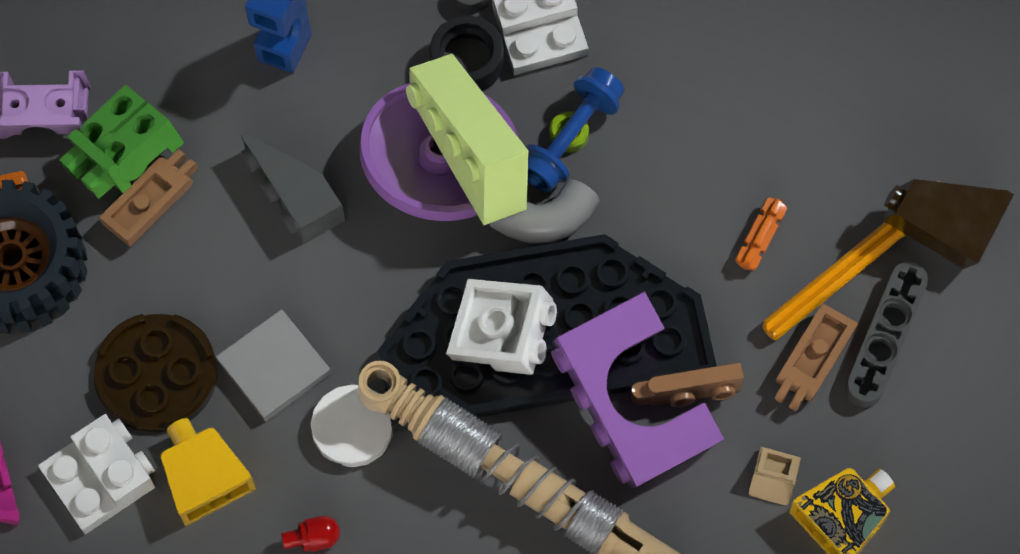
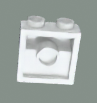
(539, 32)
(502, 325)
(98, 473)

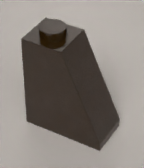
(948, 217)

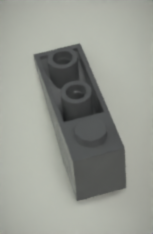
(300, 190)

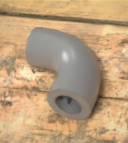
(551, 220)

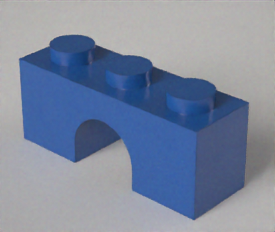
(282, 32)

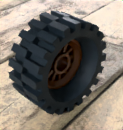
(60, 247)

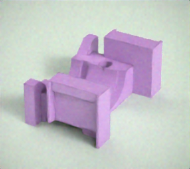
(45, 106)

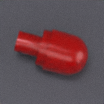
(313, 534)

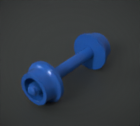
(599, 92)

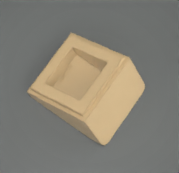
(774, 476)

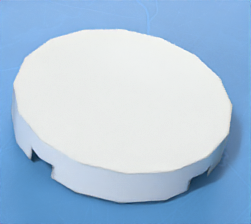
(348, 430)

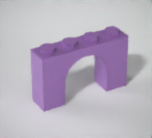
(636, 449)

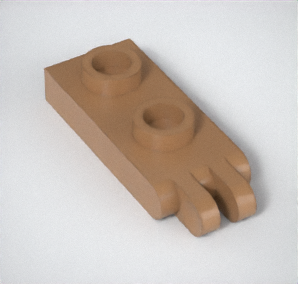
(149, 197)
(814, 355)
(685, 387)

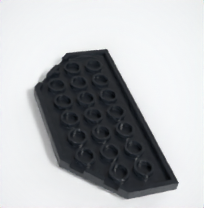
(584, 281)

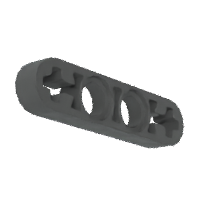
(887, 334)

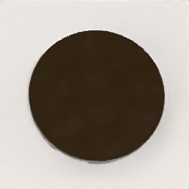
(155, 371)

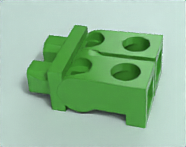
(119, 143)

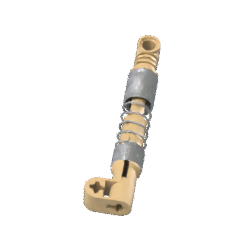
(475, 447)

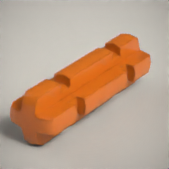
(760, 234)

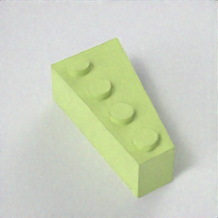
(472, 137)

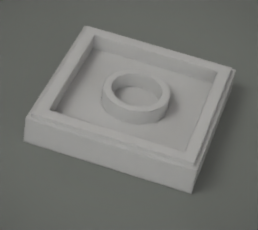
(273, 365)

